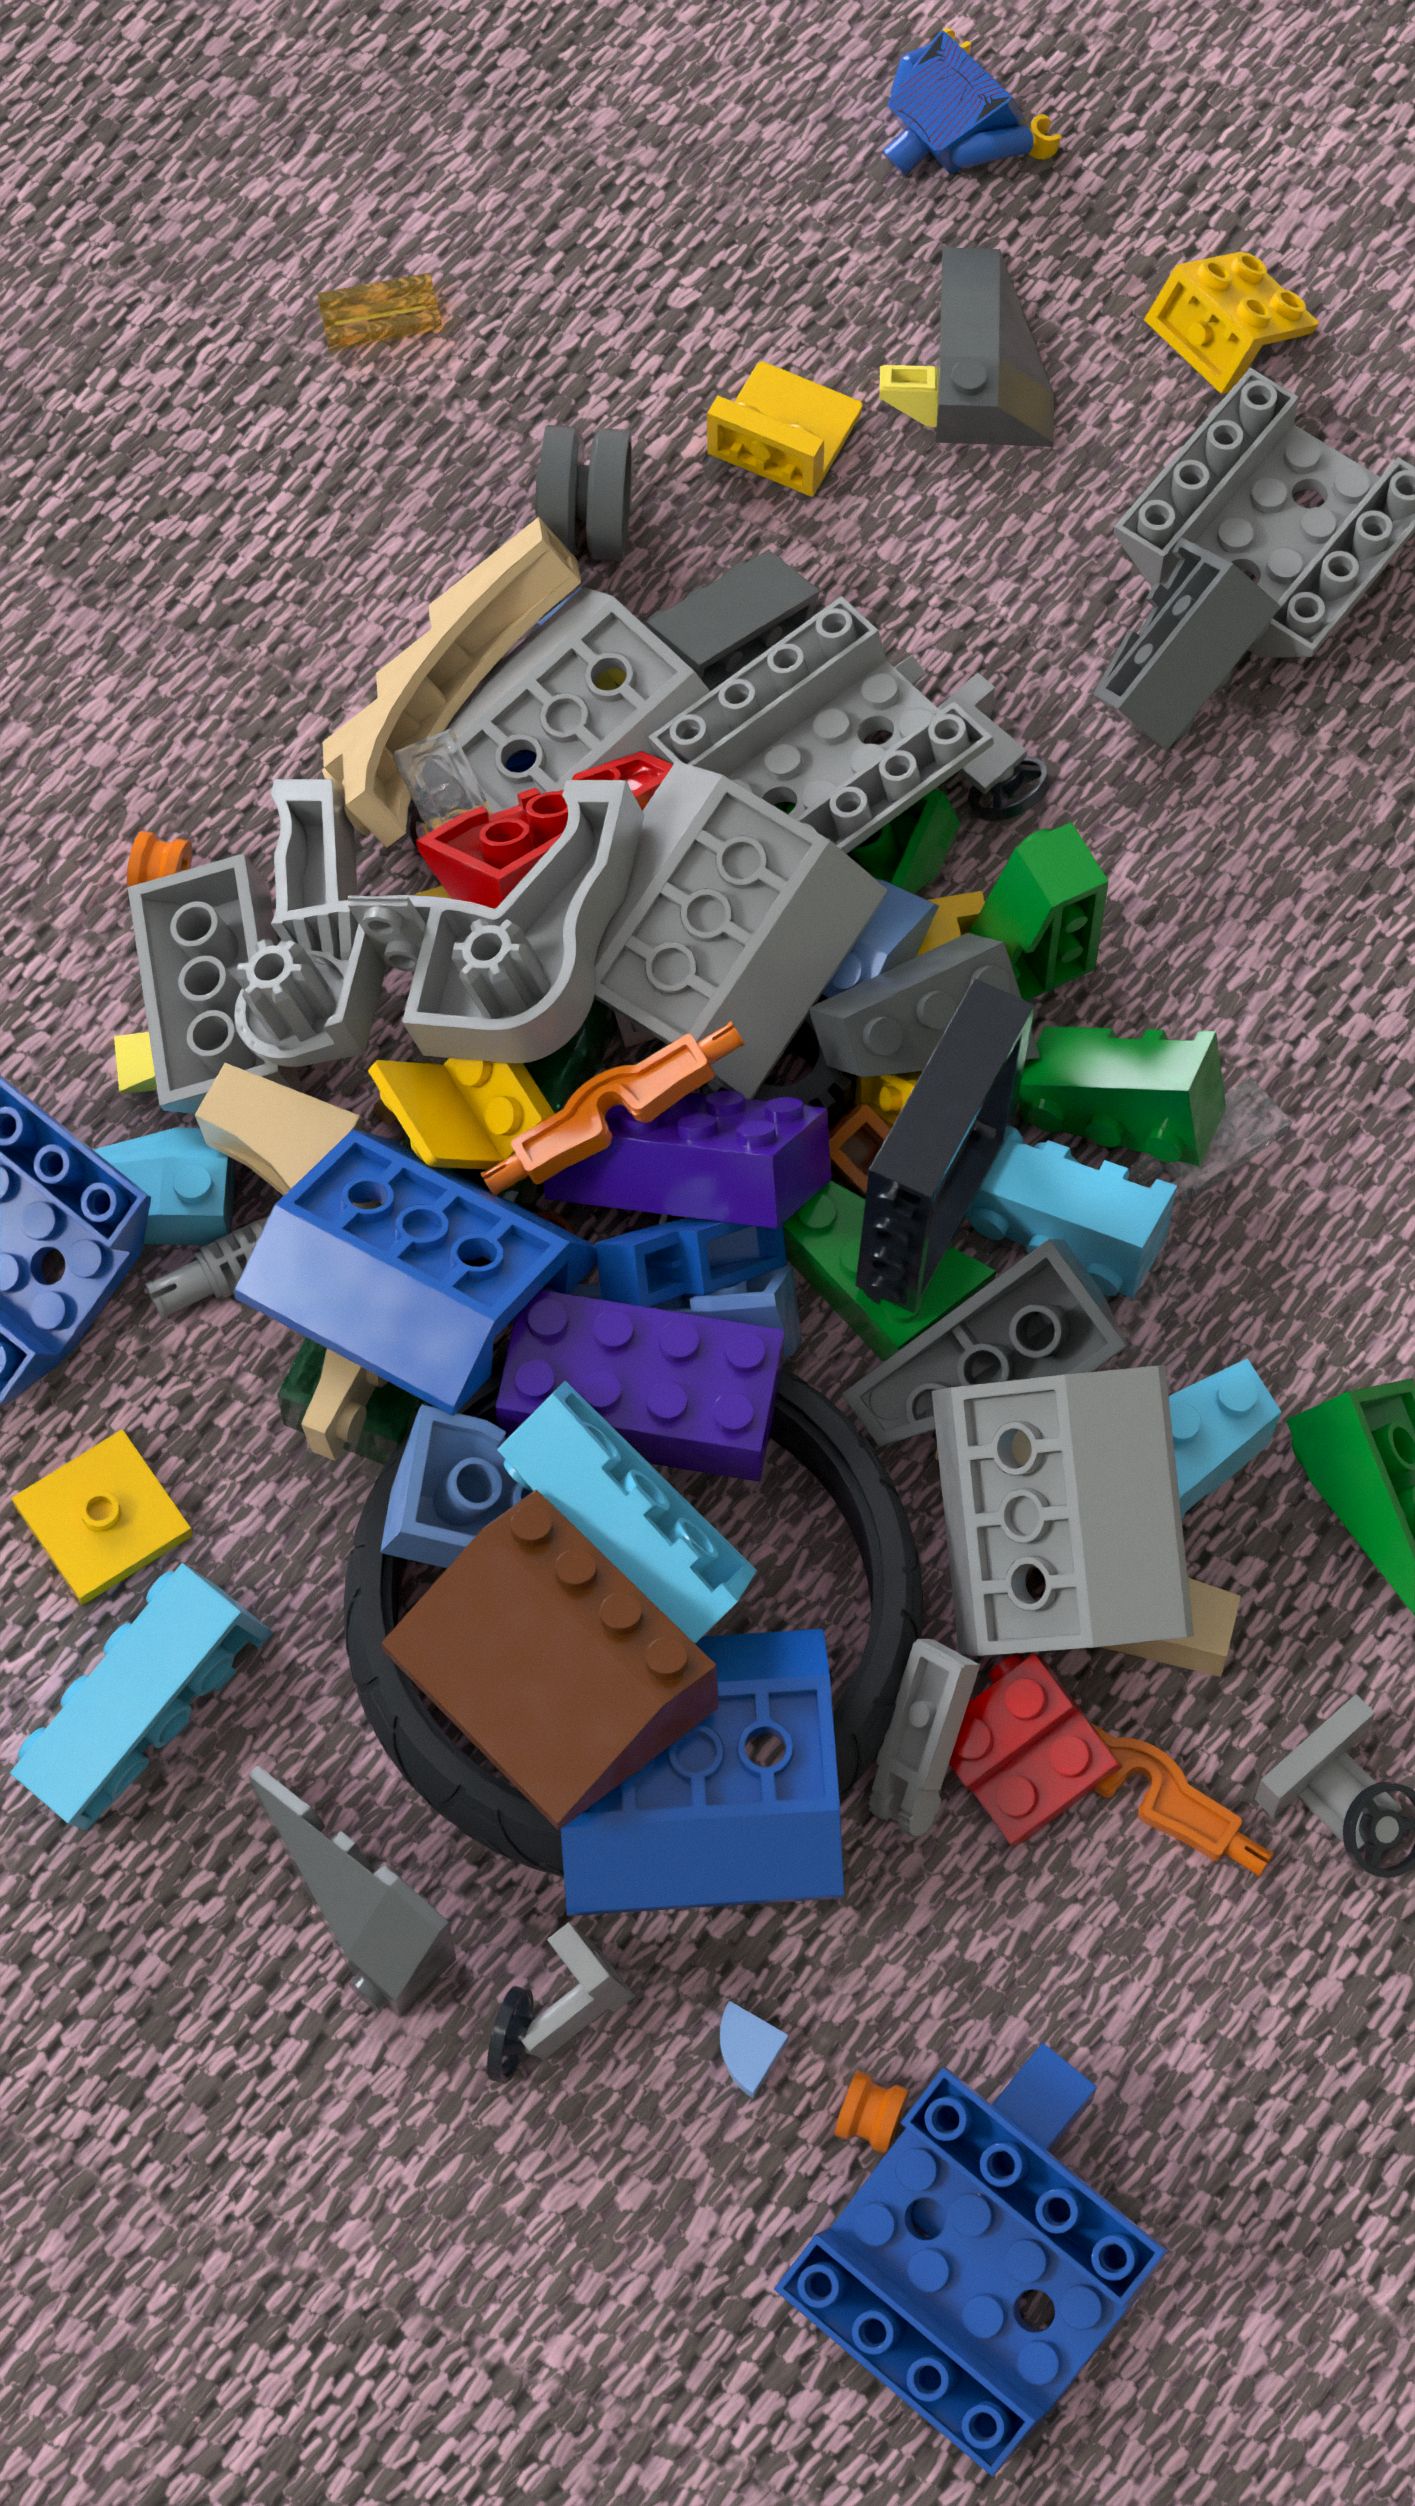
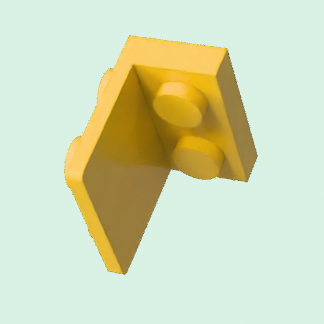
(1223, 313)
(782, 427)
(461, 1109)

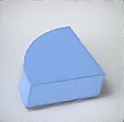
(749, 2047)

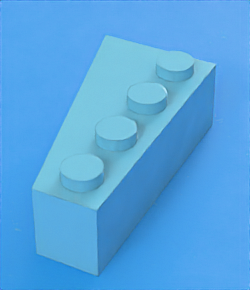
(1098, 1213)
(1219, 1429)
(627, 1511)
(136, 1695)

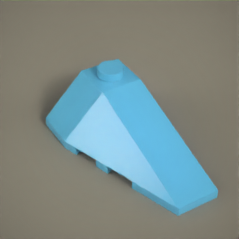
(186, 1182)

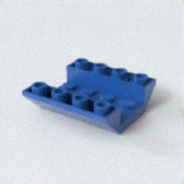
(65, 1200)
(392, 1277)
(705, 1818)
(944, 2310)

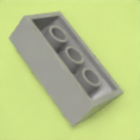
(188, 947)

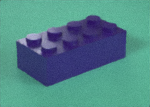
(707, 1160)
(667, 1381)

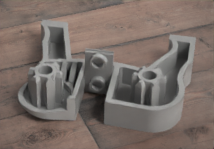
(484, 978)

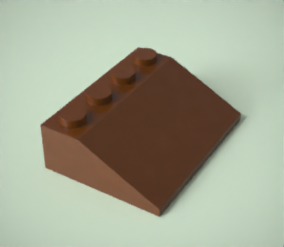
(552, 1661)

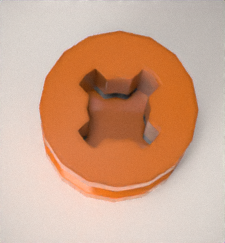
(157, 858)
(871, 2112)

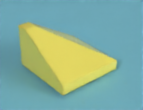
(914, 398)
(134, 1063)

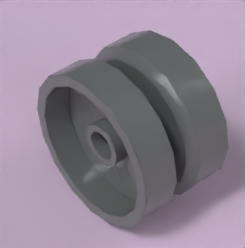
(586, 493)

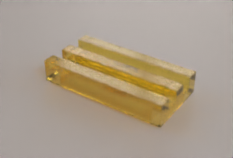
(379, 302)

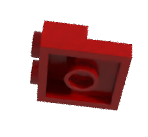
(1028, 1748)

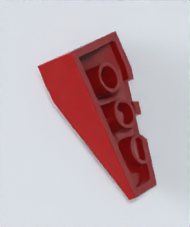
(487, 855)

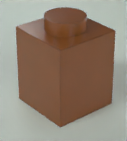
(854, 1146)

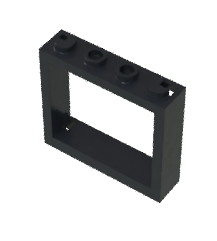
(943, 1145)

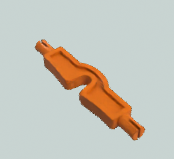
(581, 1126)
(1180, 1808)

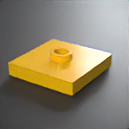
(102, 1517)

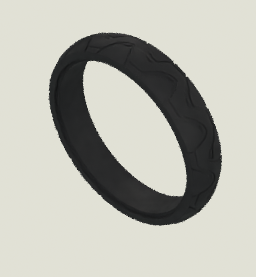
(501, 1815)

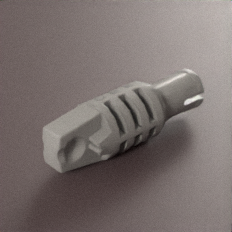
(213, 1272)

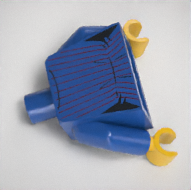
(958, 112)

